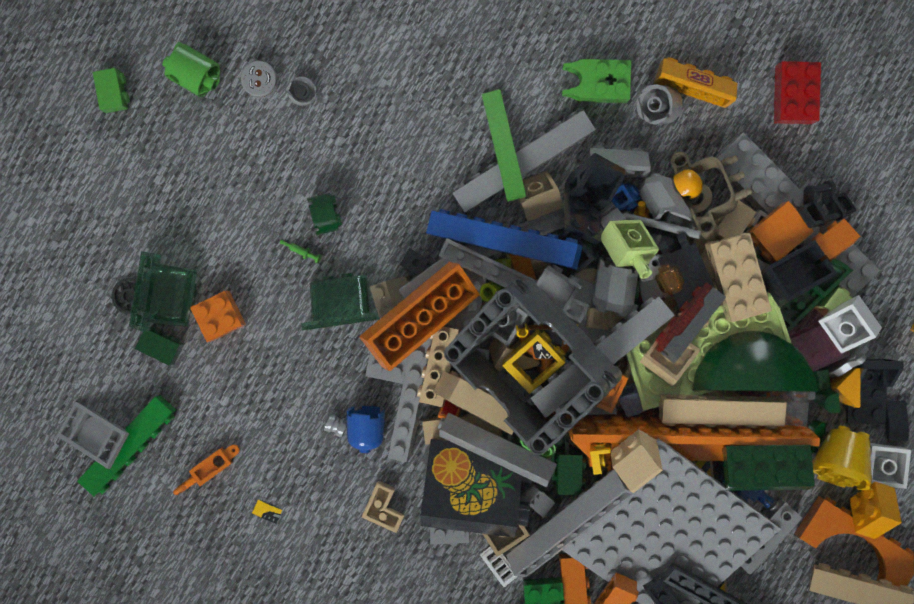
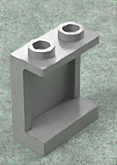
(558, 286)

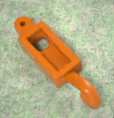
(207, 469)

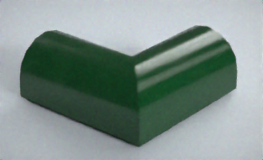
(825, 395)

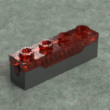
(690, 322)

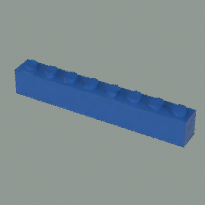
(506, 240)

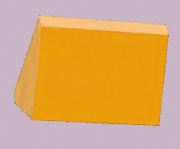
(848, 387)

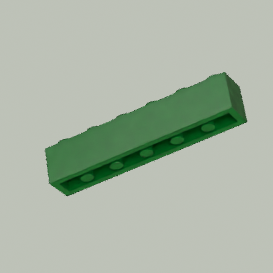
(140, 431)

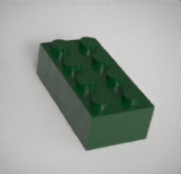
(768, 467)

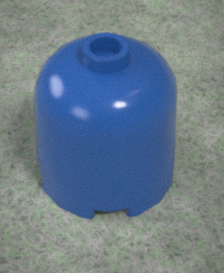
(365, 428)

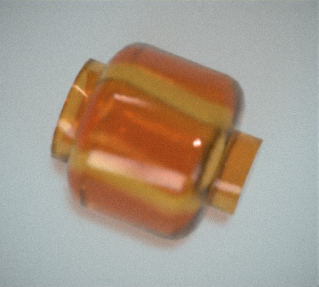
(669, 279)

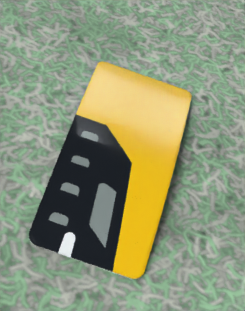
(267, 511)

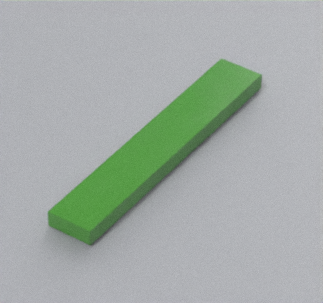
(503, 145)

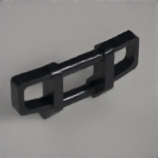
(813, 213)

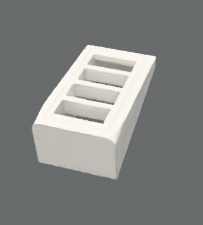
(504, 581)

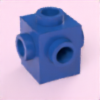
(629, 191)

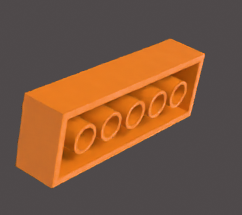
(419, 315)

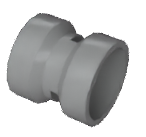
(336, 425)

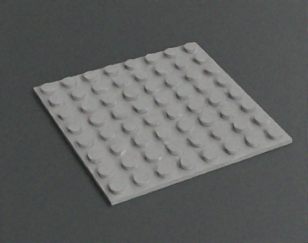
(678, 520)

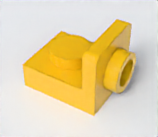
(597, 453)

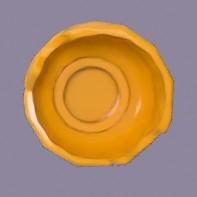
(688, 183)

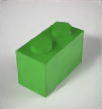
(110, 90)

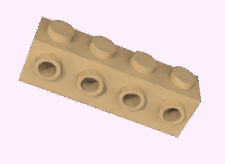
(436, 366)

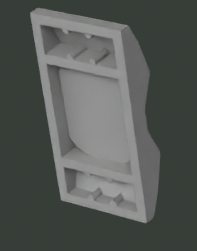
(93, 434)

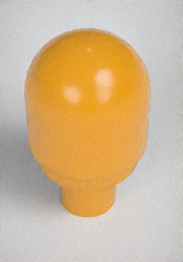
(642, 210)

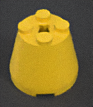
(844, 459)

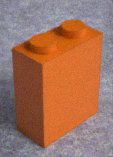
(779, 232)

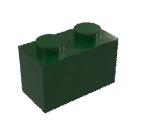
(159, 346)
(569, 473)

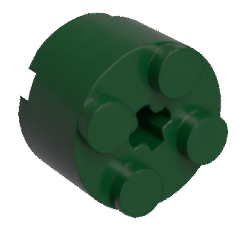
(323, 213)

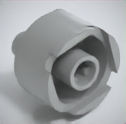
(669, 101)

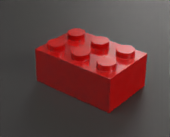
(797, 92)

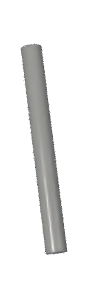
(665, 226)

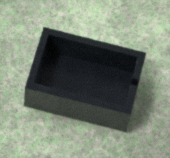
(797, 274)

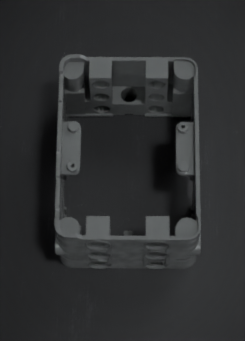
(479, 372)

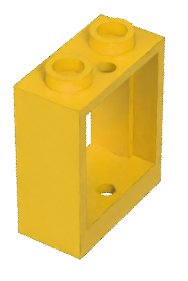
(519, 374)

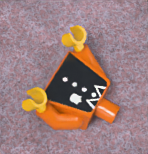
(537, 350)

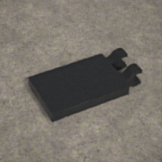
(691, 266)

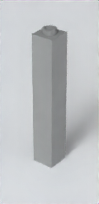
(497, 449)

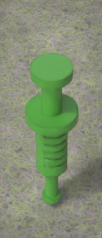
(302, 251)

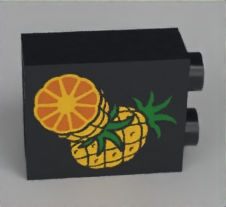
(471, 493)

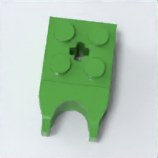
(593, 83)

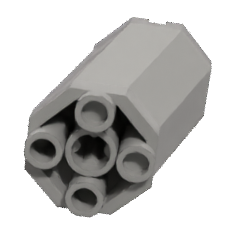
(665, 201)
(614, 287)

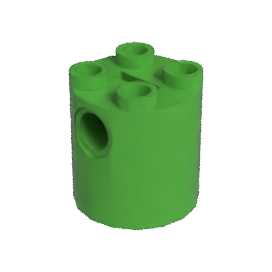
(192, 70)

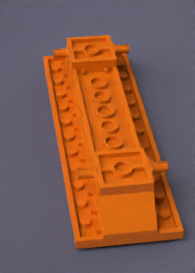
(693, 443)

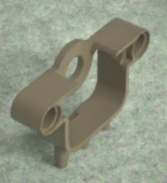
(719, 211)

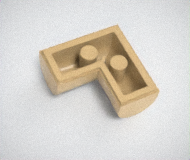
(377, 509)

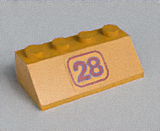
(697, 83)

